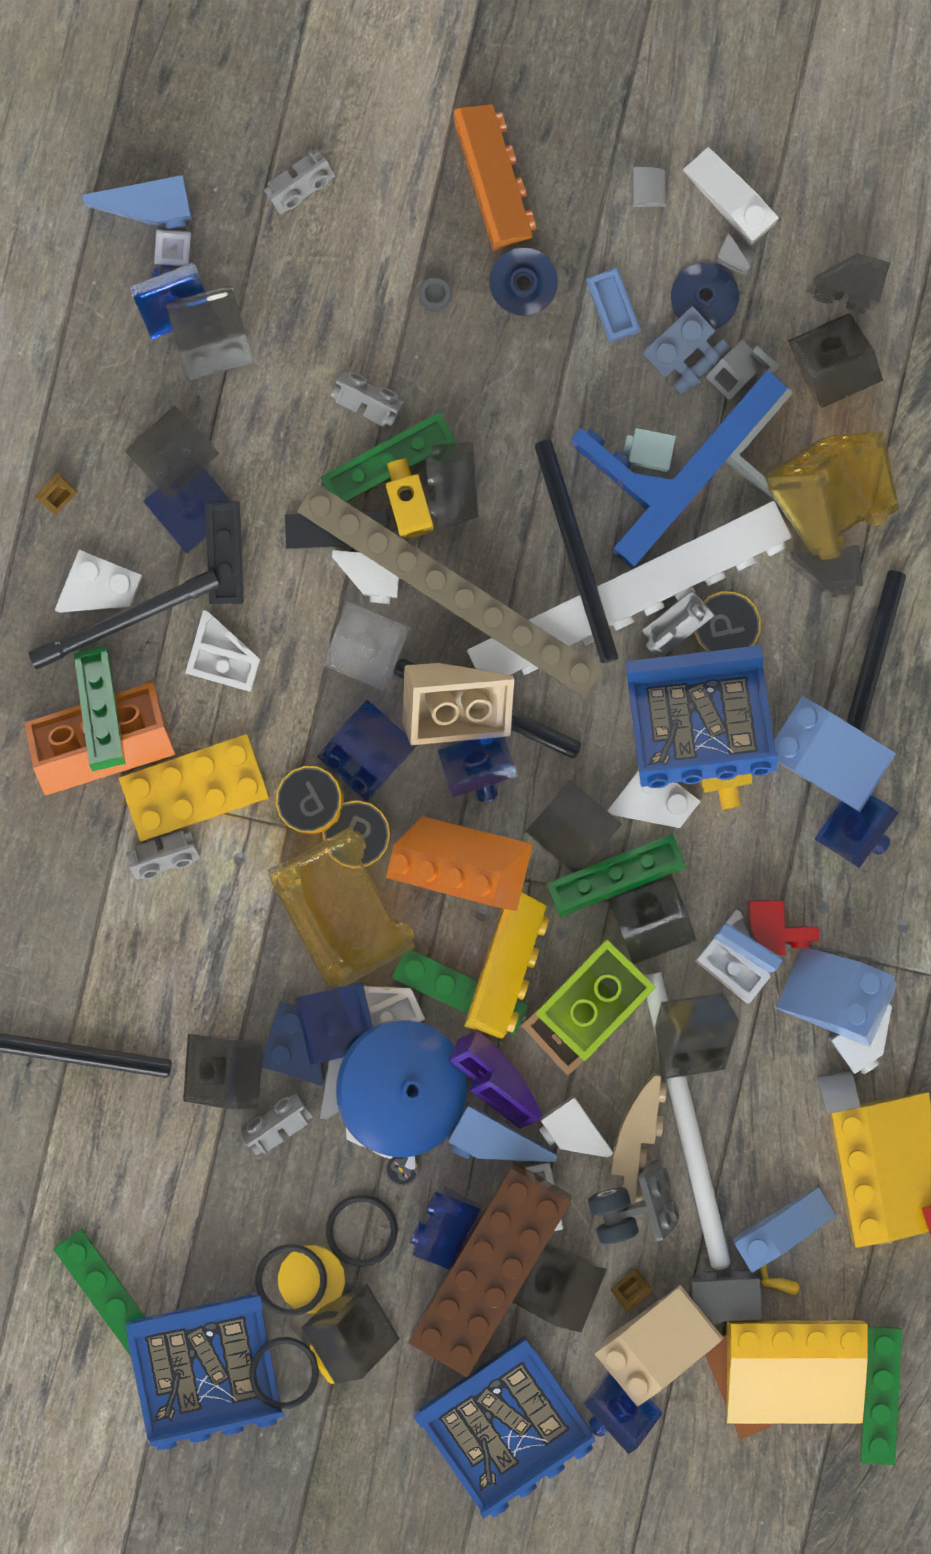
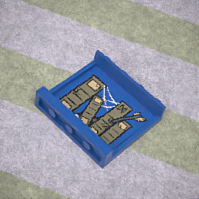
(701, 716)
(196, 1371)
(505, 1427)

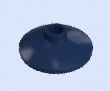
(527, 264)
(715, 279)

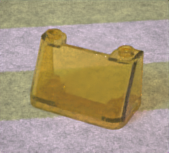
(834, 488)
(339, 909)

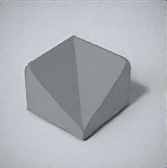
(735, 256)

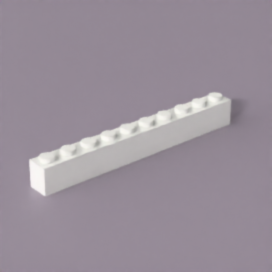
(651, 584)

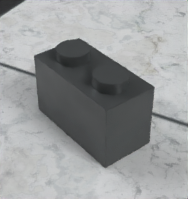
(727, 1297)

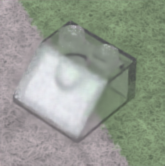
(366, 646)

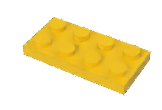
(194, 787)

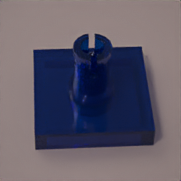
(162, 289)
(186, 511)
(477, 766)
(858, 833)
(333, 1021)
(619, 1415)

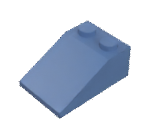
(831, 753)
(838, 994)

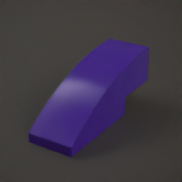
(495, 1079)

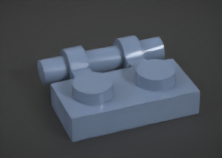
(679, 342)

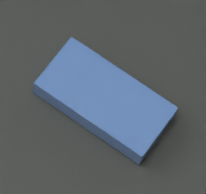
(613, 305)
(748, 947)

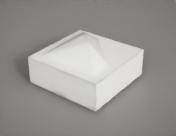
(172, 247)

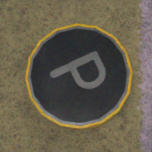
(734, 623)
(309, 800)
(369, 823)

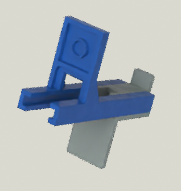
(667, 497)

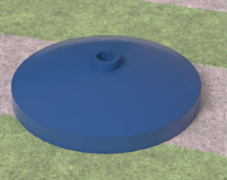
(375, 1083)

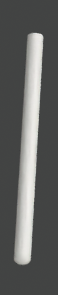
(693, 1148)

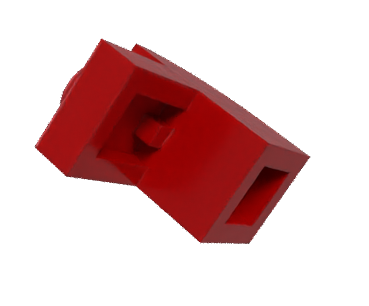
(768, 927)

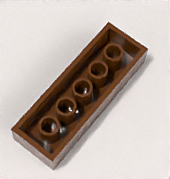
(490, 1269)

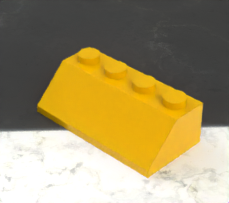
(505, 968)

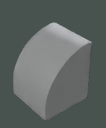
(648, 187)
(734, 370)
(838, 1092)

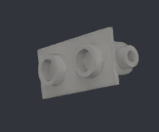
(312, 175)
(380, 402)
(677, 623)
(178, 853)
(262, 1132)

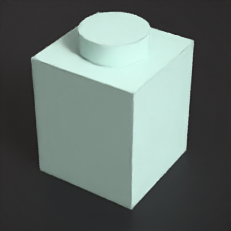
(649, 449)

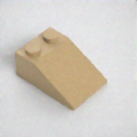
(455, 703)
(658, 1345)

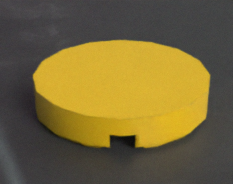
(301, 1279)

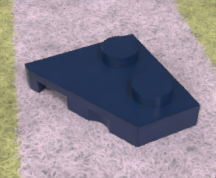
(287, 1048)

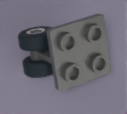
(617, 1214)

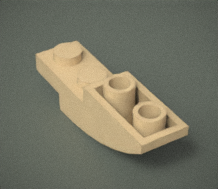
(638, 1126)

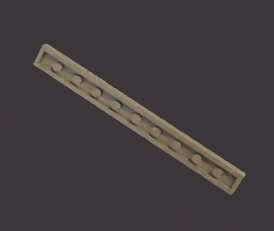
(449, 590)

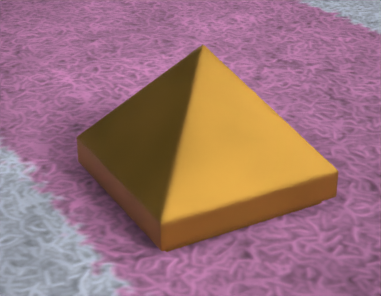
(56, 493)
(631, 1290)

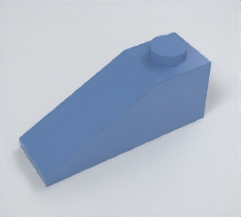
(152, 202)
(491, 1139)
(783, 1229)

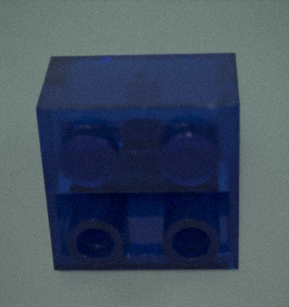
(366, 750)
(445, 1229)

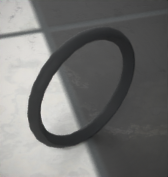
(297, 1248)
(357, 1262)
(253, 1367)

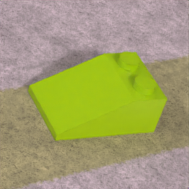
(595, 1000)

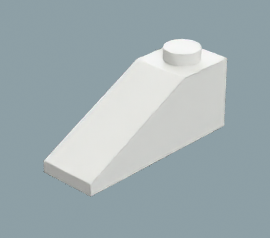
(731, 196)

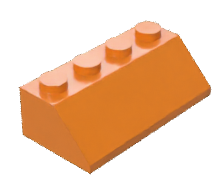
(493, 176)
(60, 747)
(461, 862)

